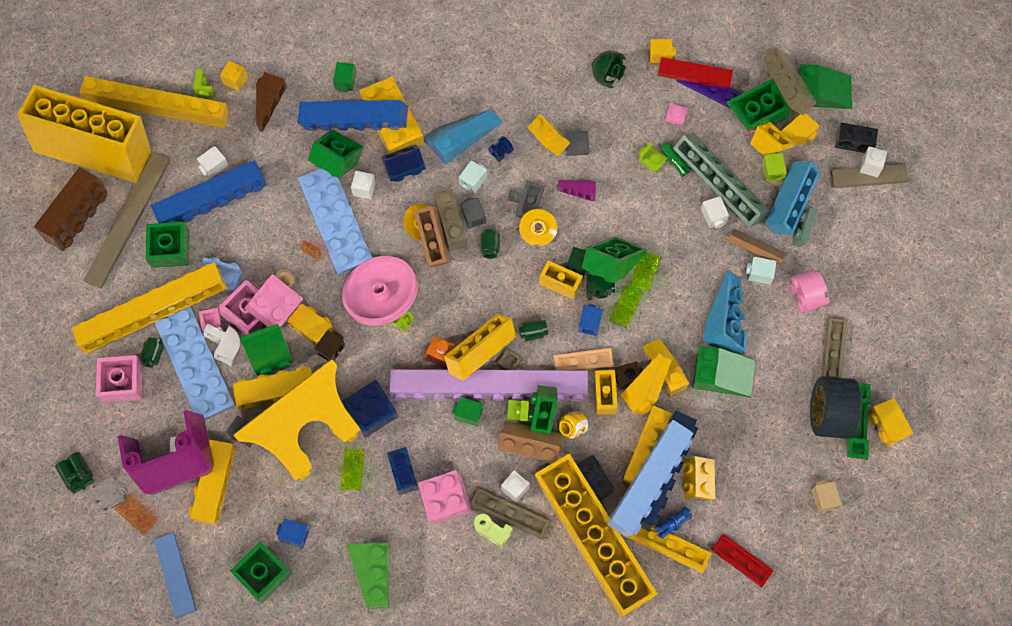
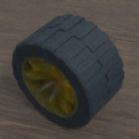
(835, 407)

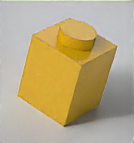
(661, 48)
(234, 76)

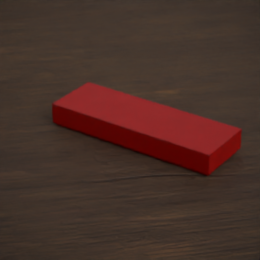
(742, 560)

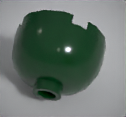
(608, 64)

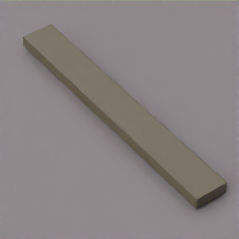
(127, 221)

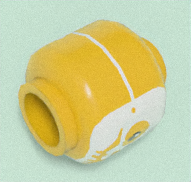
(573, 424)

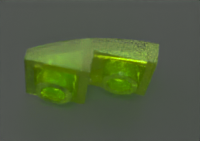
(645, 272)
(626, 306)
(352, 470)

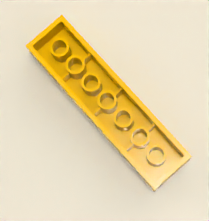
(596, 541)

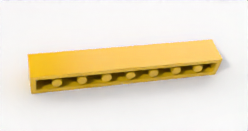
(155, 102)
(149, 308)

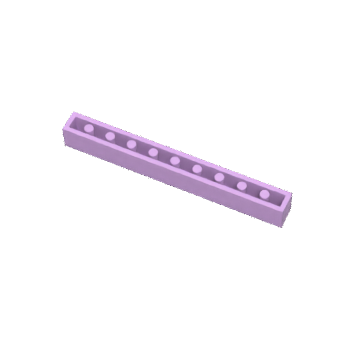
(486, 384)

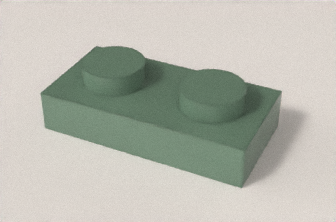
(802, 232)

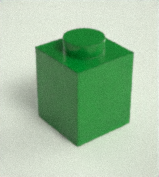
(344, 76)
(468, 411)

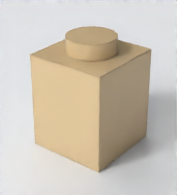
(826, 496)

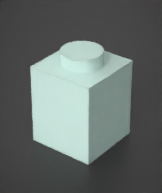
(473, 176)
(761, 270)

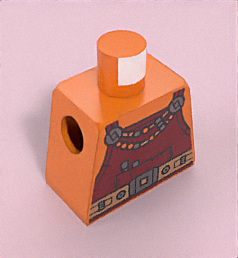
(437, 350)

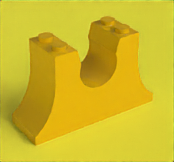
(308, 401)

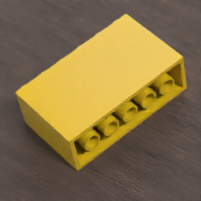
(85, 133)

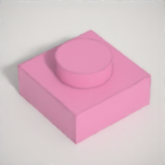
(676, 114)
(210, 317)

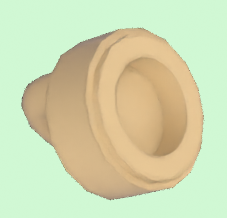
(286, 277)

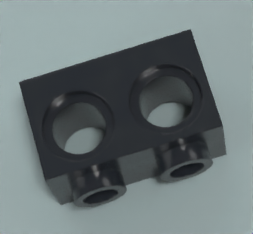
(855, 137)
(596, 477)

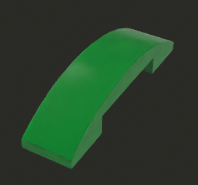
(858, 445)

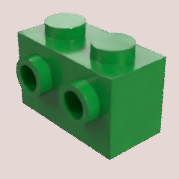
(544, 409)

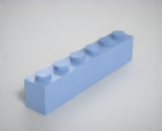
(650, 478)

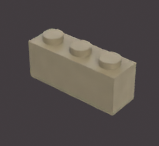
(450, 220)

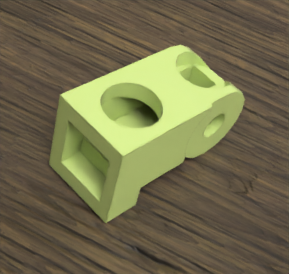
(491, 530)

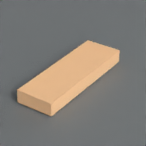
(584, 360)

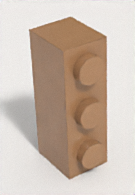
(432, 236)
(523, 441)

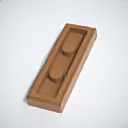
(756, 246)

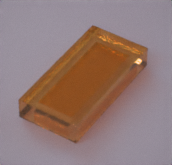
(136, 515)

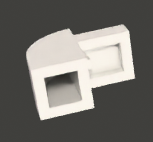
(228, 343)

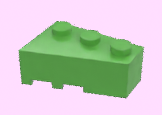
(372, 570)

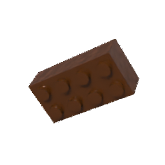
(71, 209)

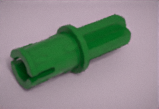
(675, 159)

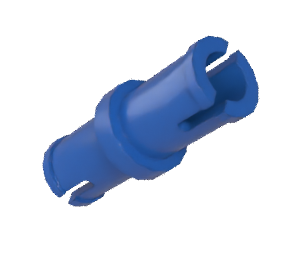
(673, 522)

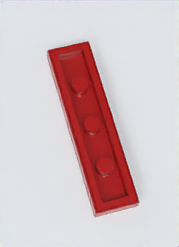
(695, 73)

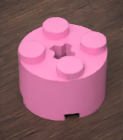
(810, 290)

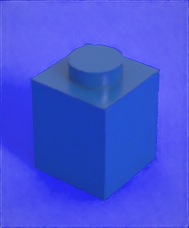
(590, 320)
(292, 533)

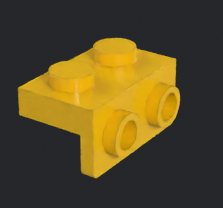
(699, 478)

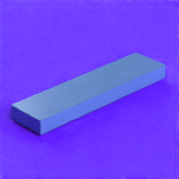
(175, 575)

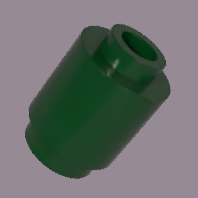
(490, 244)
(533, 330)
(151, 352)

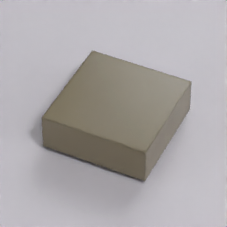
(509, 360)

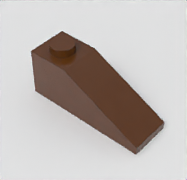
(268, 94)

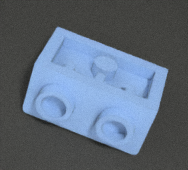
(230, 271)

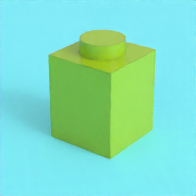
(774, 167)

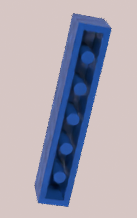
(353, 114)
(210, 194)

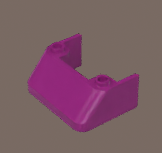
(187, 463)

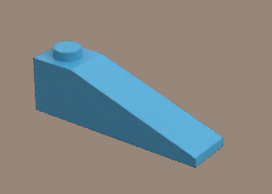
(458, 136)
(723, 322)

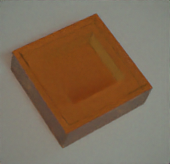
(311, 250)

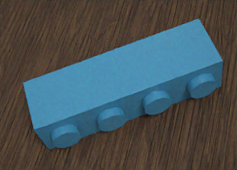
(792, 197)

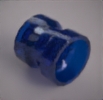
(501, 148)

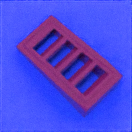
(580, 189)

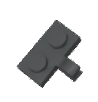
(528, 200)

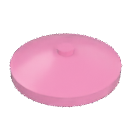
(380, 290)

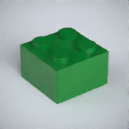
(335, 153)
(167, 244)
(260, 572)

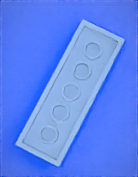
(335, 220)
(194, 363)

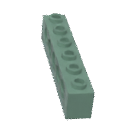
(721, 179)

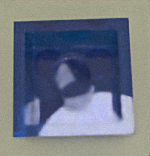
(370, 408)

